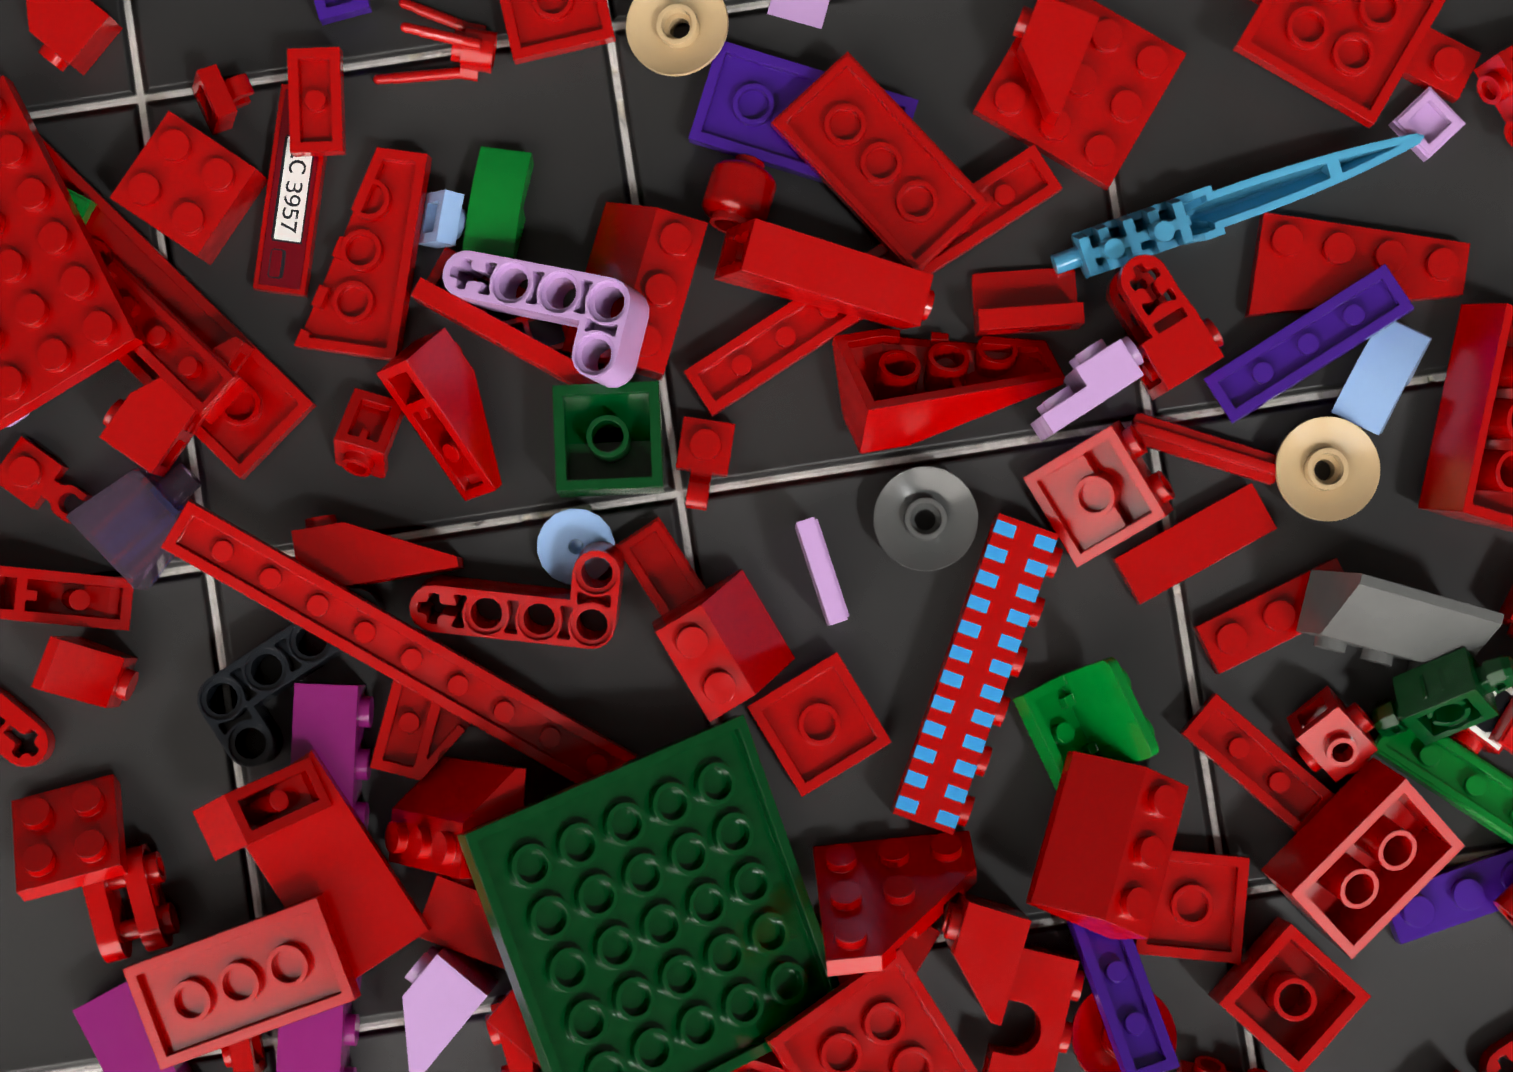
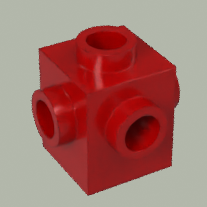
(1332, 734)

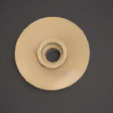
(652, 41)
(1352, 466)

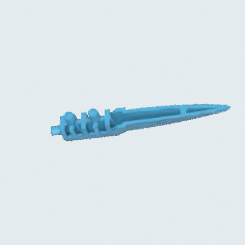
(1206, 212)

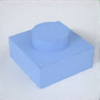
(442, 219)

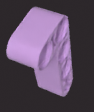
(544, 302)

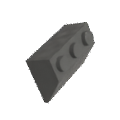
(1390, 619)

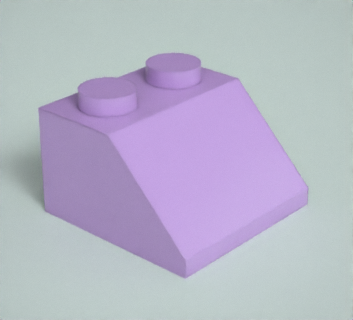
(440, 1001)

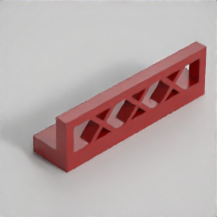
(494, 330)

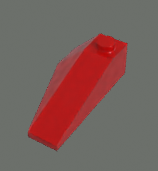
(916, 388)

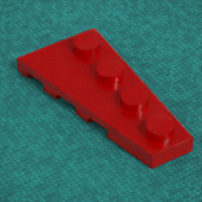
(1311, 260)
(370, 280)

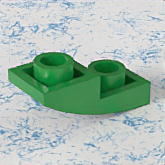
(497, 202)

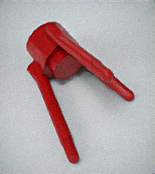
(471, 47)

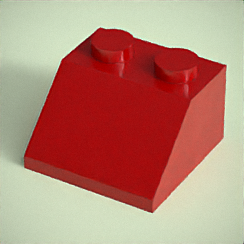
(724, 644)
(987, 946)

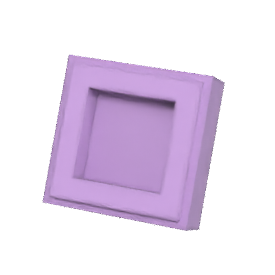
(1428, 117)

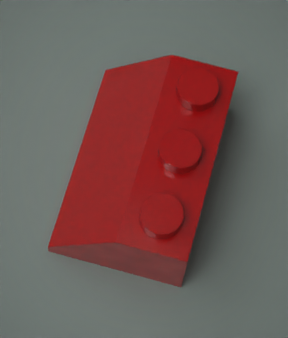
(656, 257)
(445, 803)
(1107, 845)

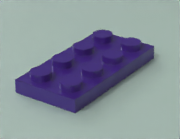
(744, 97)

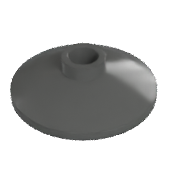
(953, 514)

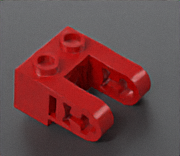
(1171, 337)

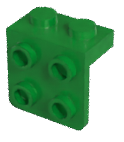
(1089, 714)

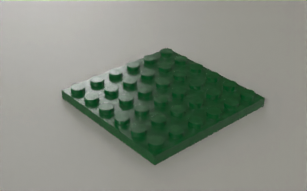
(653, 912)

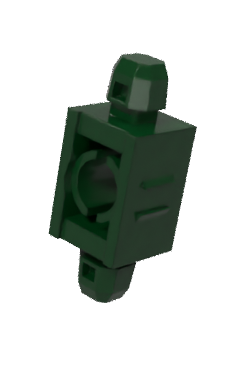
(1444, 696)

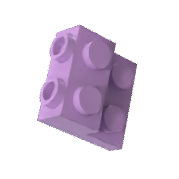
(1095, 377)

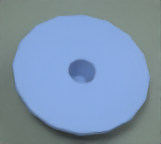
(564, 539)

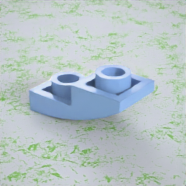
(1381, 376)

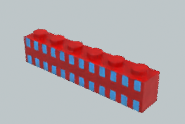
(975, 674)

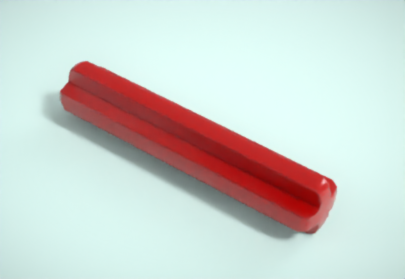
(1206, 449)

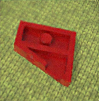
(414, 734)

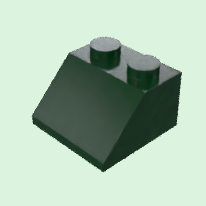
(608, 439)

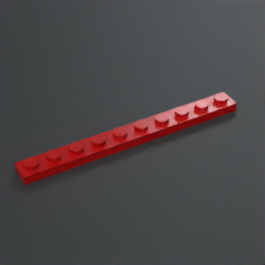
(390, 645)

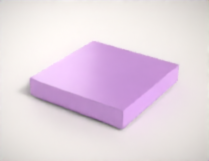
(821, 571)

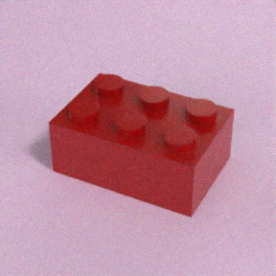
(1363, 857)

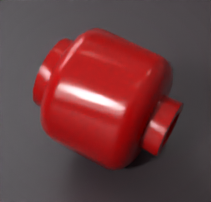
(738, 192)

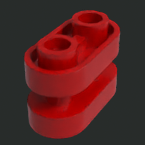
(153, 917)

